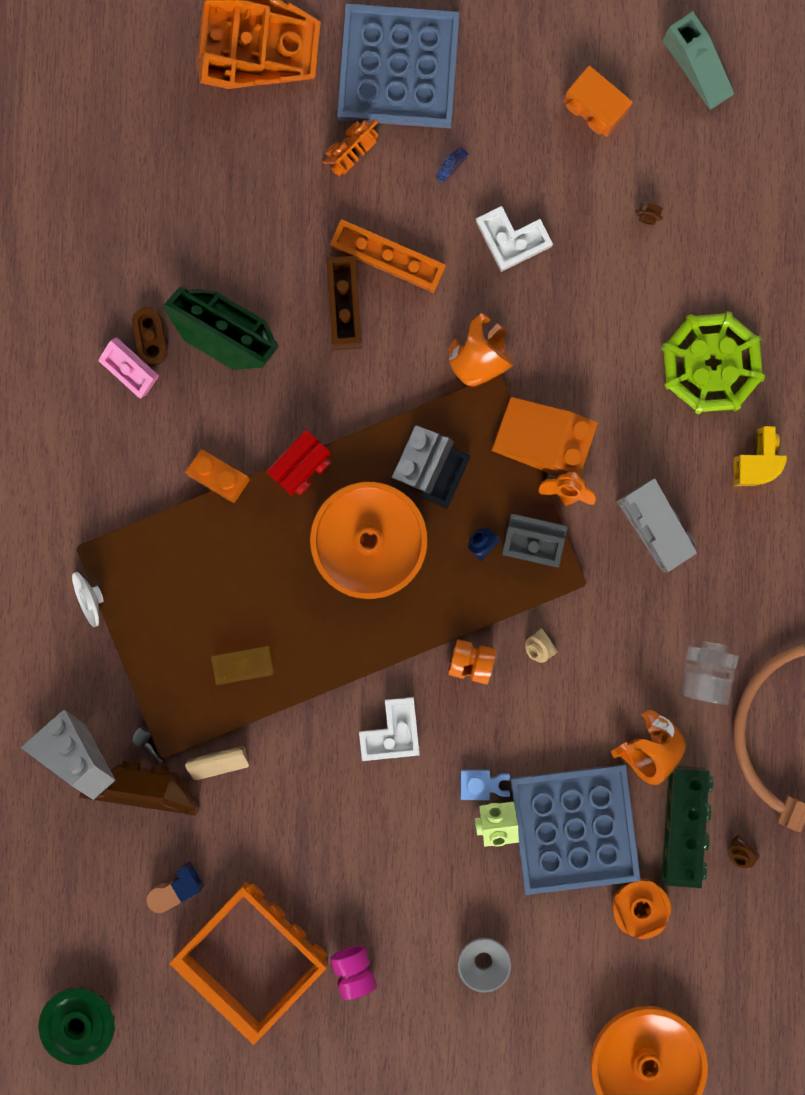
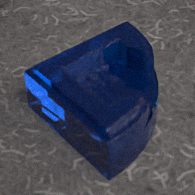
(451, 164)

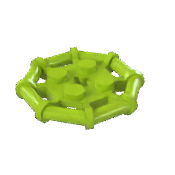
(724, 350)

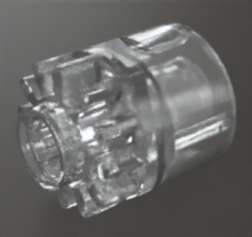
(709, 673)

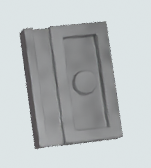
(423, 459)

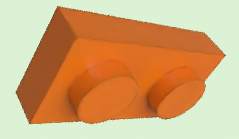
(217, 476)

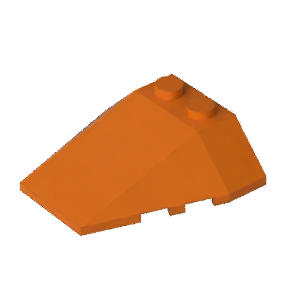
(256, 43)

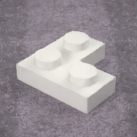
(512, 246)
(398, 739)

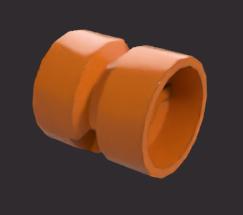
(472, 661)

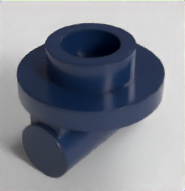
(482, 542)

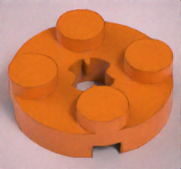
(656, 914)

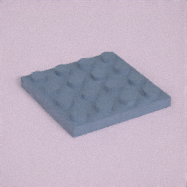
(398, 65)
(575, 829)

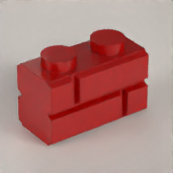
(300, 463)

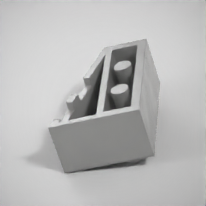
(657, 525)
(71, 754)

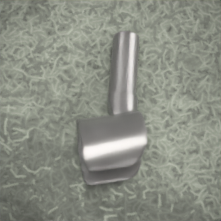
(141, 740)

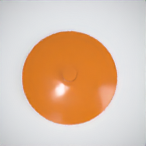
(368, 540)
(648, 1054)

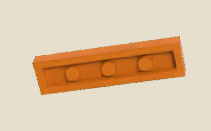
(387, 256)

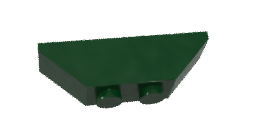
(221, 328)

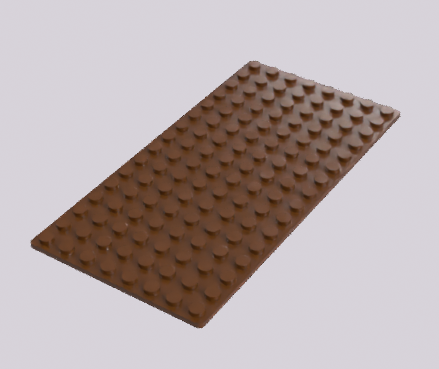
(245, 578)

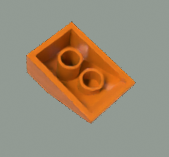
(544, 437)

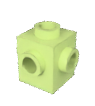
(497, 824)

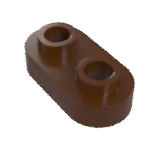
(149, 337)

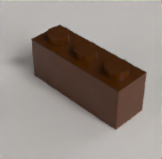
(344, 303)

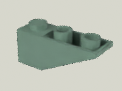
(698, 59)

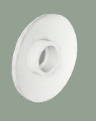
(88, 598)

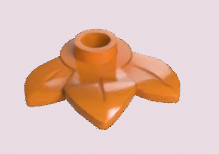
(569, 488)

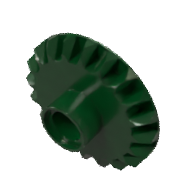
(64, 1039)

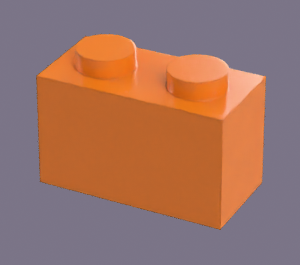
(597, 101)

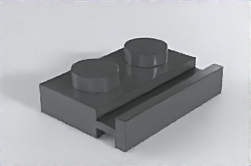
(534, 540)

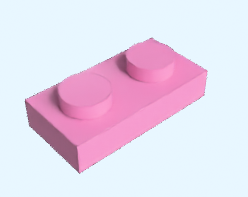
(128, 368)

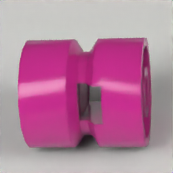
(354, 976)

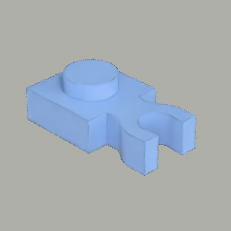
(479, 784)

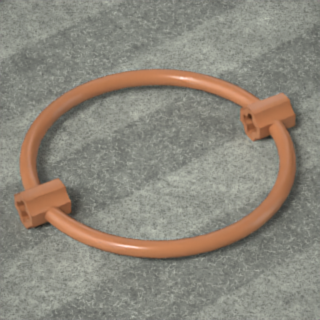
(790, 810)

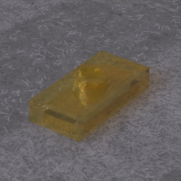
(242, 665)

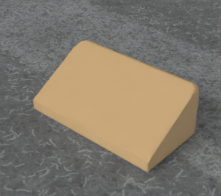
(218, 763)

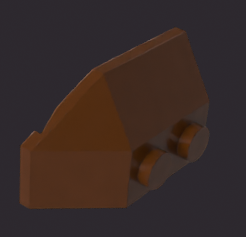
(148, 788)

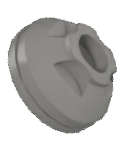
(487, 978)

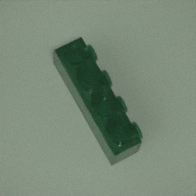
(686, 827)

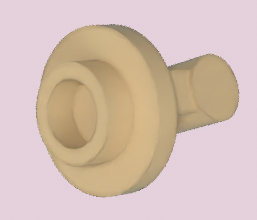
(540, 647)

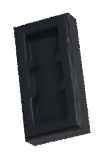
(448, 479)

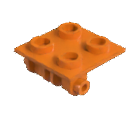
(357, 133)

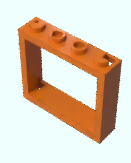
(218, 996)

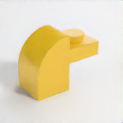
(765, 465)

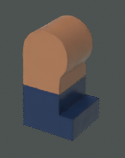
(167, 895)

